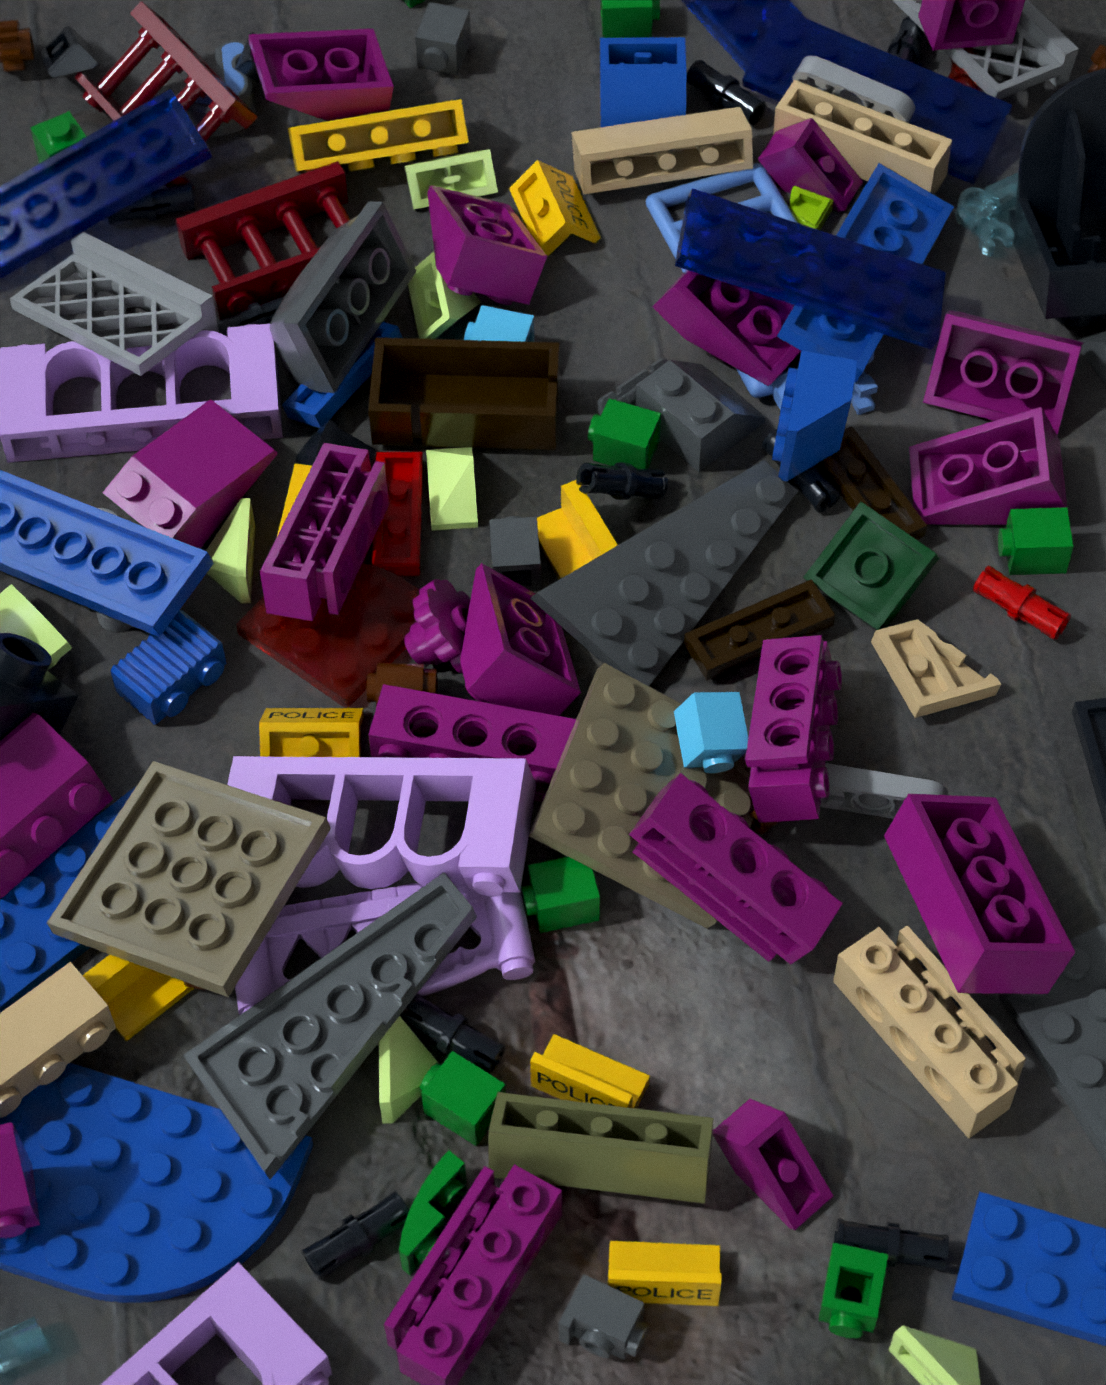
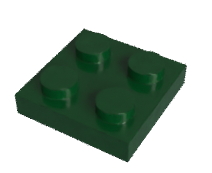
(871, 567)

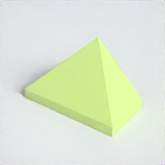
(463, 172)
(434, 303)
(452, 488)
(234, 552)
(401, 1070)
(935, 1359)

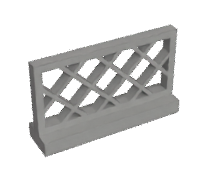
(1034, 40)
(134, 285)

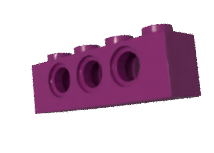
(325, 534)
(443, 726)
(792, 728)
(696, 850)
(481, 1281)

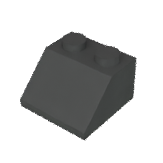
(697, 411)

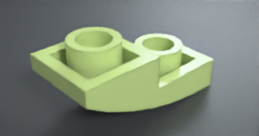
(23, 619)

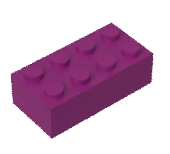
(978, 895)

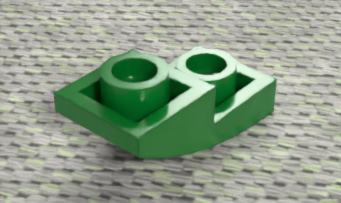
(424, 1222)

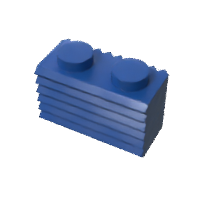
(169, 668)

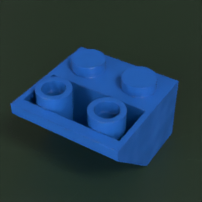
(641, 79)
(813, 412)

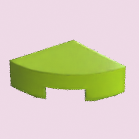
(810, 208)

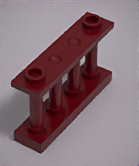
(176, 58)
(255, 214)

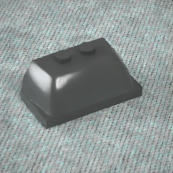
(341, 299)

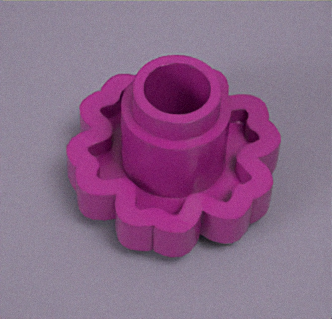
(439, 626)

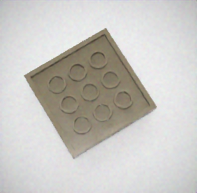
(611, 773)
(190, 877)

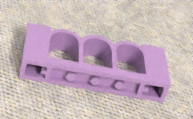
(33, 375)
(494, 834)
(248, 1324)

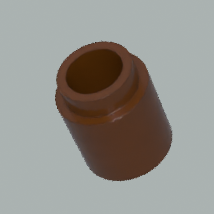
(401, 675)

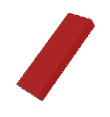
(399, 534)

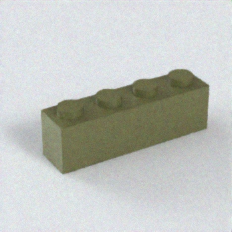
(602, 1146)

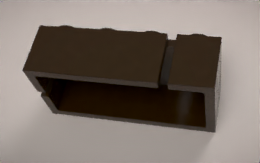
(464, 393)

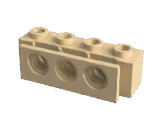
(927, 1030)

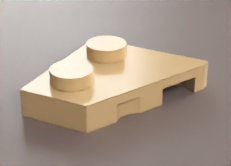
(929, 670)

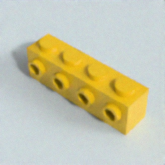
(380, 135)

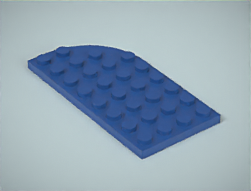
(139, 1190)

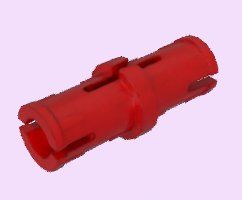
(1021, 602)

